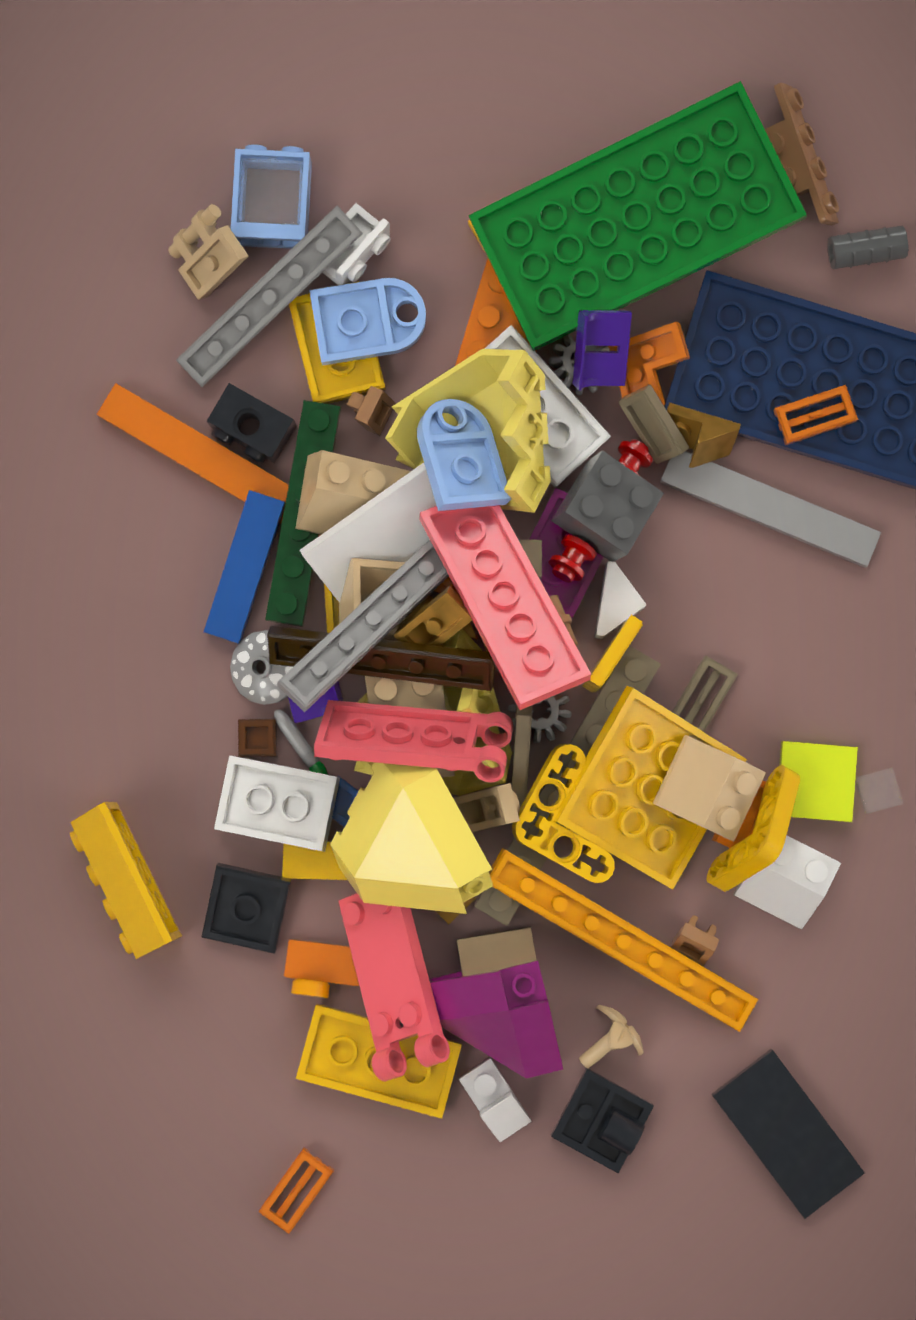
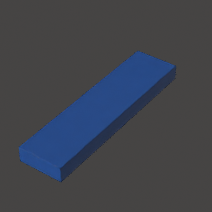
(244, 567)

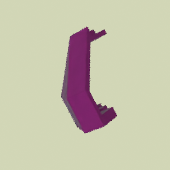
(502, 1016)

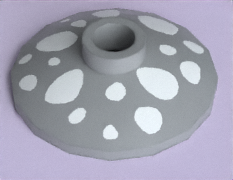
(251, 684)

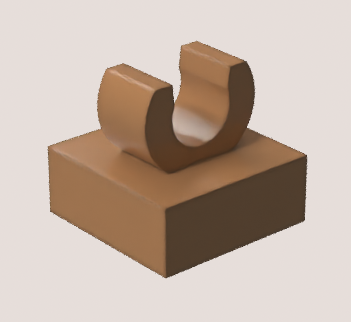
(372, 409)
(695, 942)

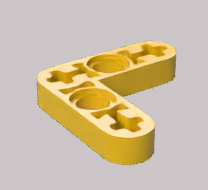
(549, 829)
(768, 836)

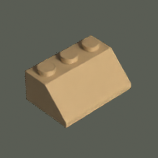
(339, 486)

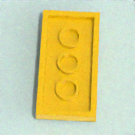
(340, 1058)

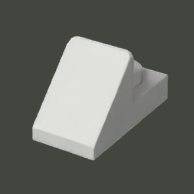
(494, 1099)

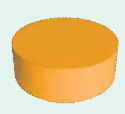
(310, 988)

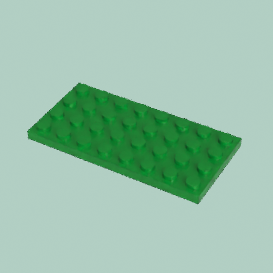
(638, 215)

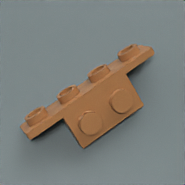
(794, 146)

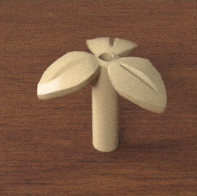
(618, 1037)

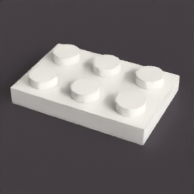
(277, 803)

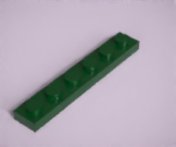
(291, 571)

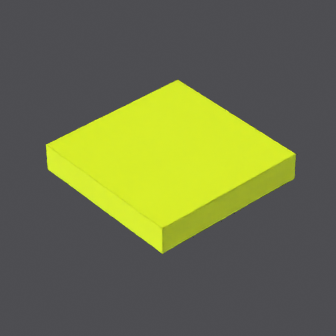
(825, 779)

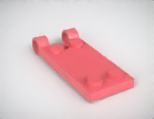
(414, 737)
(393, 985)

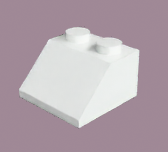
(791, 884)

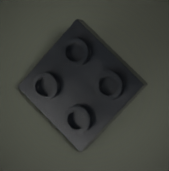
(602, 1120)

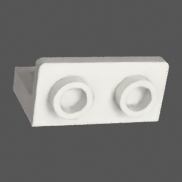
(374, 240)

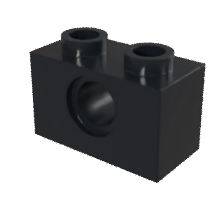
(235, 408)

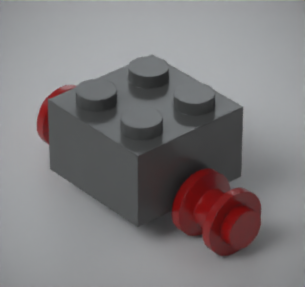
(604, 509)

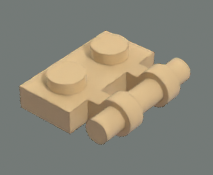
(214, 260)

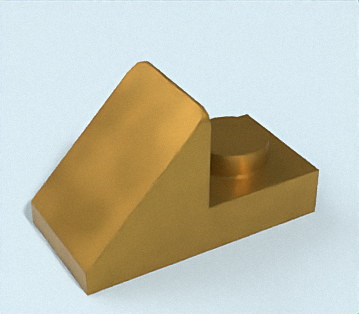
(704, 433)
(435, 620)

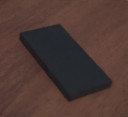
(788, 1133)

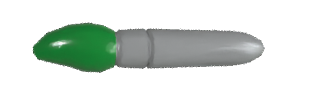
(299, 742)

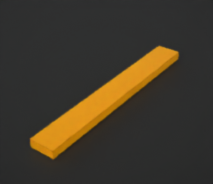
(621, 940)

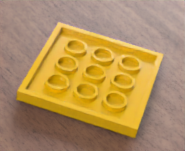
(618, 785)

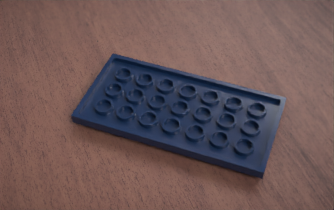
(771, 349)

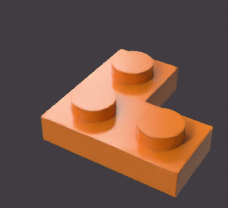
(650, 353)

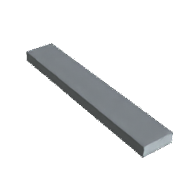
(269, 296)
(772, 508)
(364, 628)

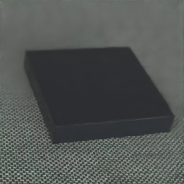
(246, 908)

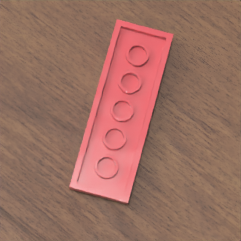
(506, 602)

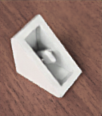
(616, 601)

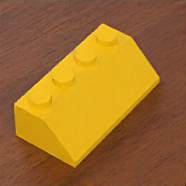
(125, 879)

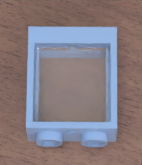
(271, 196)

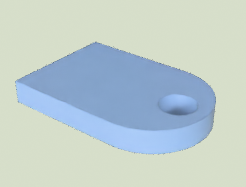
(362, 320)
(461, 458)

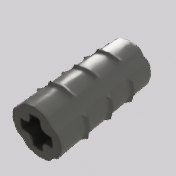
(867, 247)

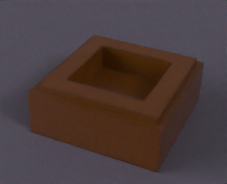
(257, 738)

